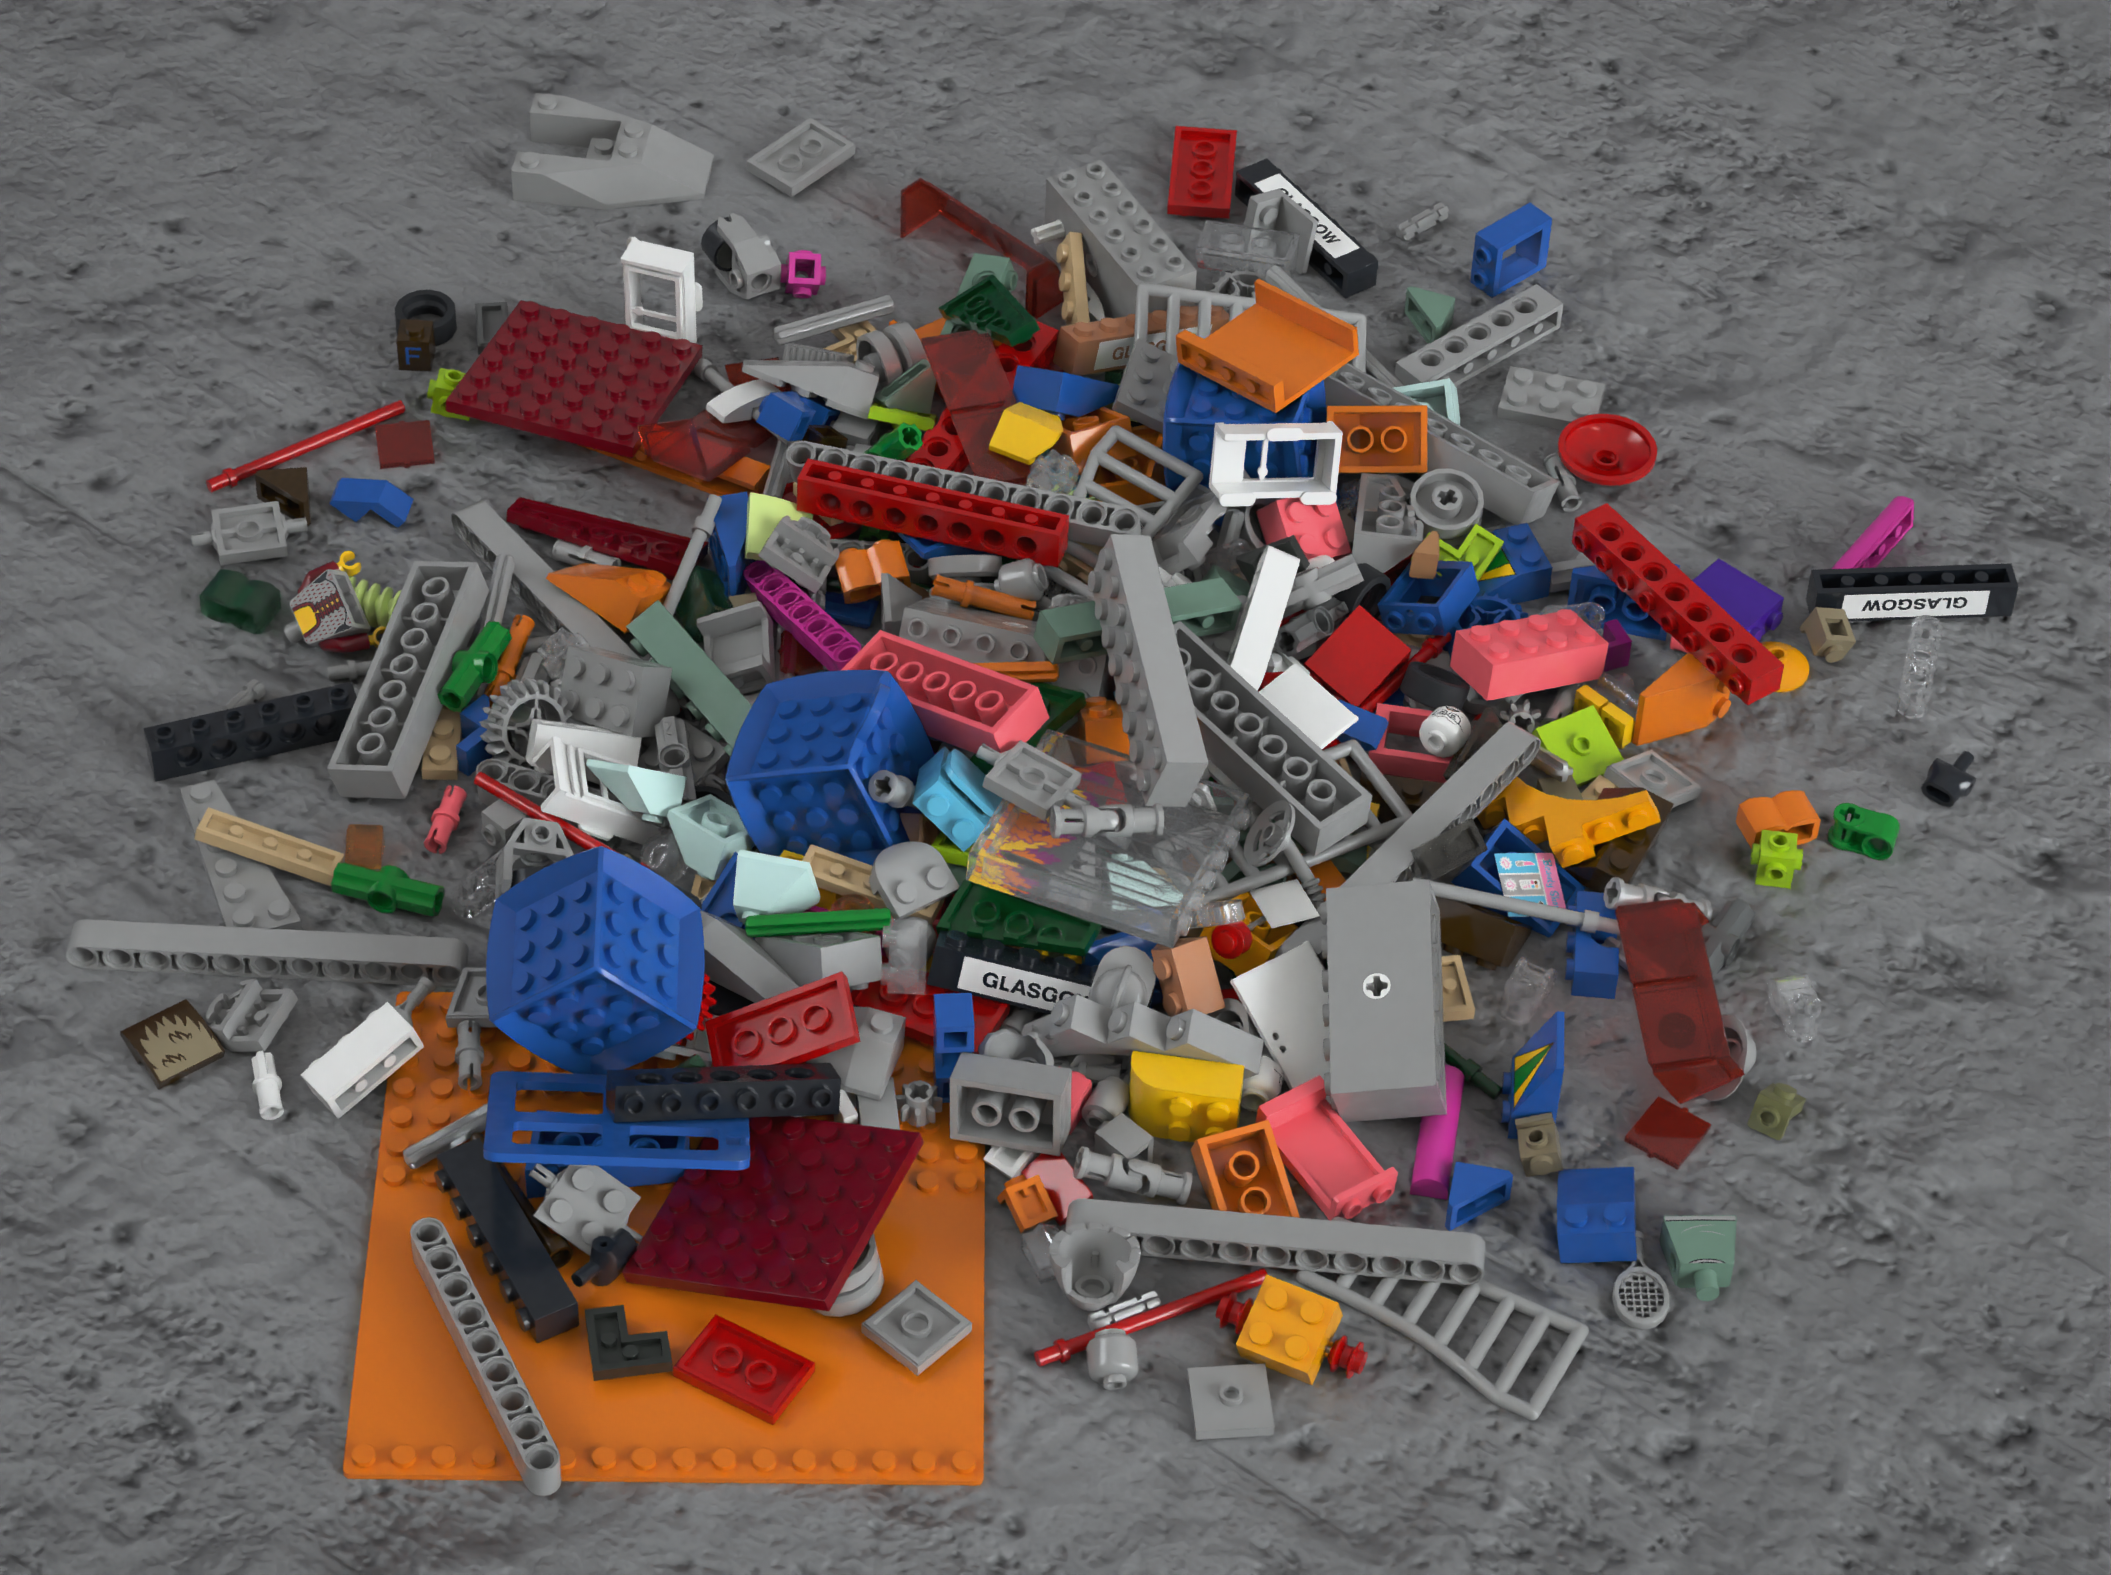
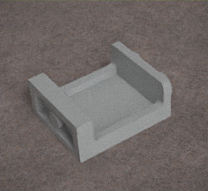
(741, 645)

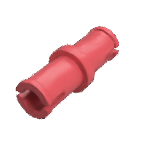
(445, 819)

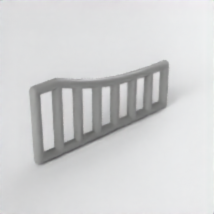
(1205, 300)
(1152, 523)
(1375, 831)
(1437, 1344)

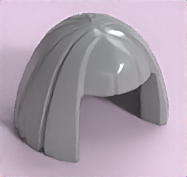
(1094, 1263)

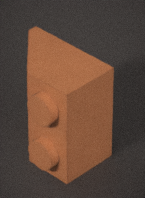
(1187, 976)

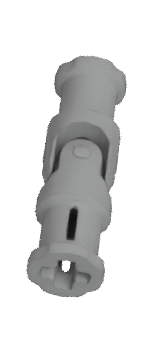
(1104, 820)
(1620, 894)
(1127, 1174)

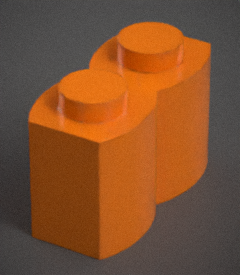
(861, 570)
(1783, 813)

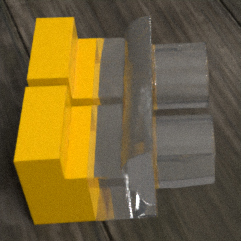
(1614, 703)

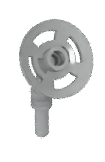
(1277, 838)

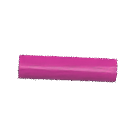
(1880, 536)
(1437, 1142)

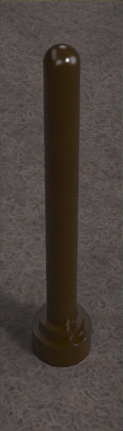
(555, 1245)

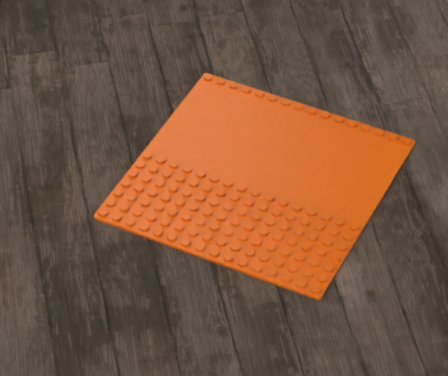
(850, 1422)

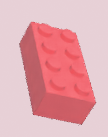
(1528, 654)

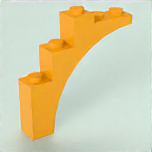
(1569, 823)

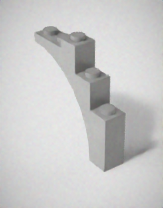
(1090, 1028)

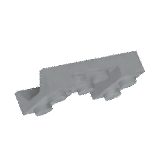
(1184, 536)

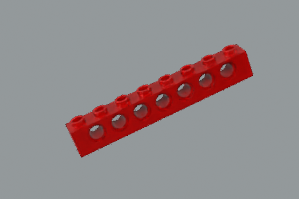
(942, 444)
(932, 512)
(1677, 604)

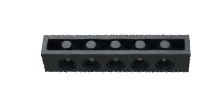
(248, 732)
(722, 1092)

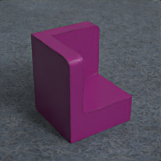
(1619, 645)

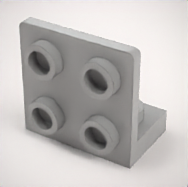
(1279, 212)

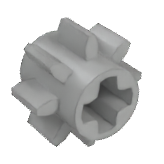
(1525, 713)
(918, 1103)

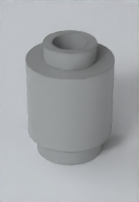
(1106, 1101)

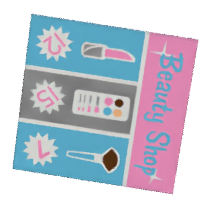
(1530, 878)

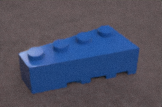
(627, 1175)

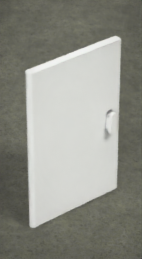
(1306, 706)
(1287, 1002)

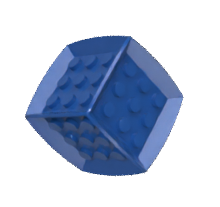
(1198, 403)
(809, 759)
(595, 963)

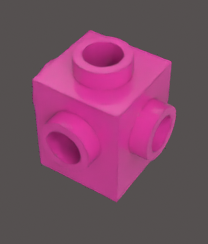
(807, 264)

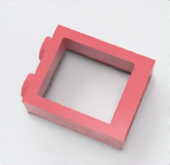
(1405, 763)

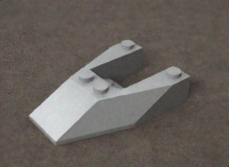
(624, 165)

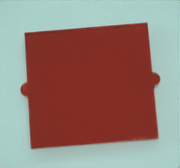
(404, 444)
(795, 657)
(1667, 1132)

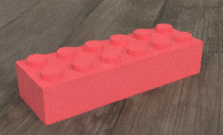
(955, 697)

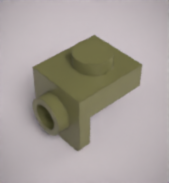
(1775, 1109)

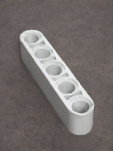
(1262, 614)

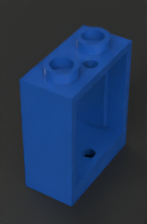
(1529, 231)
(1455, 586)

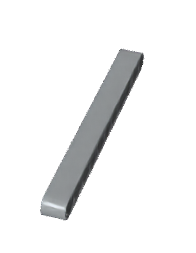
(1081, 511)
(490, 536)
(1456, 800)
(266, 952)
(1291, 1241)

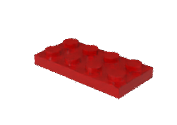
(1202, 172)
(920, 1010)
(786, 1026)

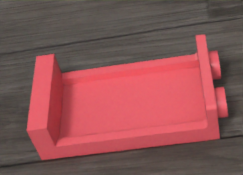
(1325, 1152)

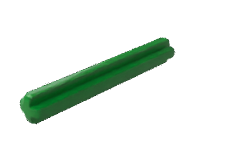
(817, 922)

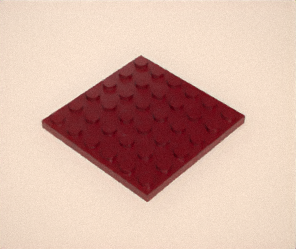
(574, 378)
(785, 1223)

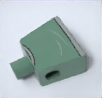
(1700, 1251)

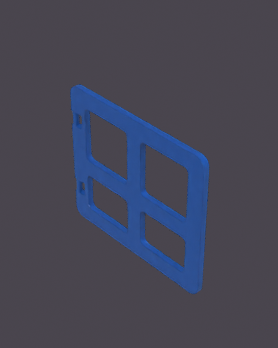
(503, 1120)

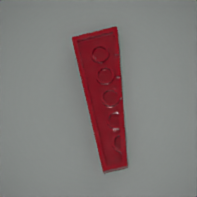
(612, 537)

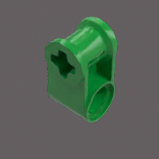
(1866, 833)

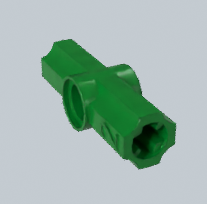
(898, 443)
(474, 666)
(387, 889)

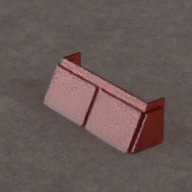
(925, 201)
(976, 397)
(703, 443)
(1676, 997)

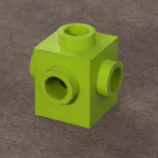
(441, 389)
(1776, 858)

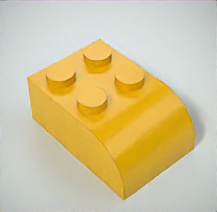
(1184, 1096)

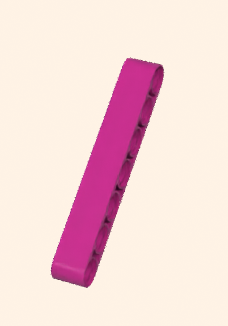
(801, 616)

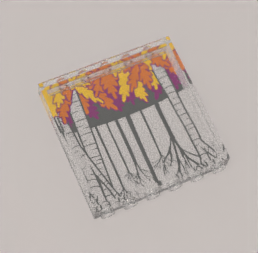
(1124, 883)

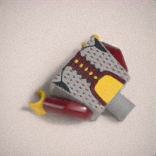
(329, 610)

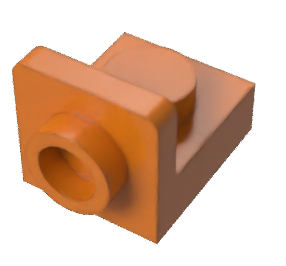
(1027, 1202)

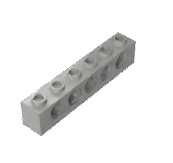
(1484, 339)

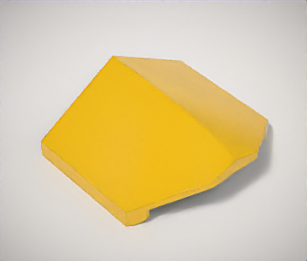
(1025, 433)

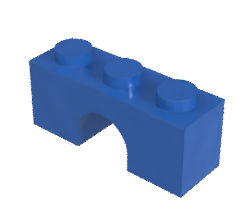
(791, 414)
(1592, 966)
(952, 1035)

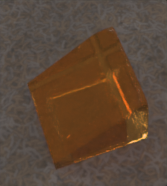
(365, 845)

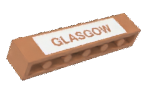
(1108, 342)

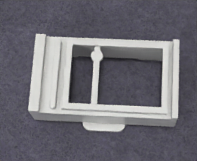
(666, 264)
(1229, 455)
(573, 802)

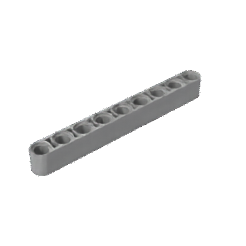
(486, 1357)

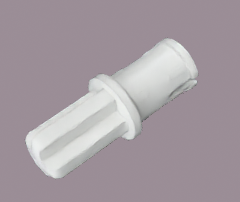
(267, 1086)

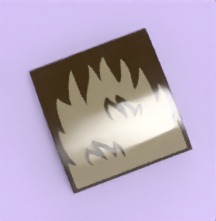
(173, 1043)

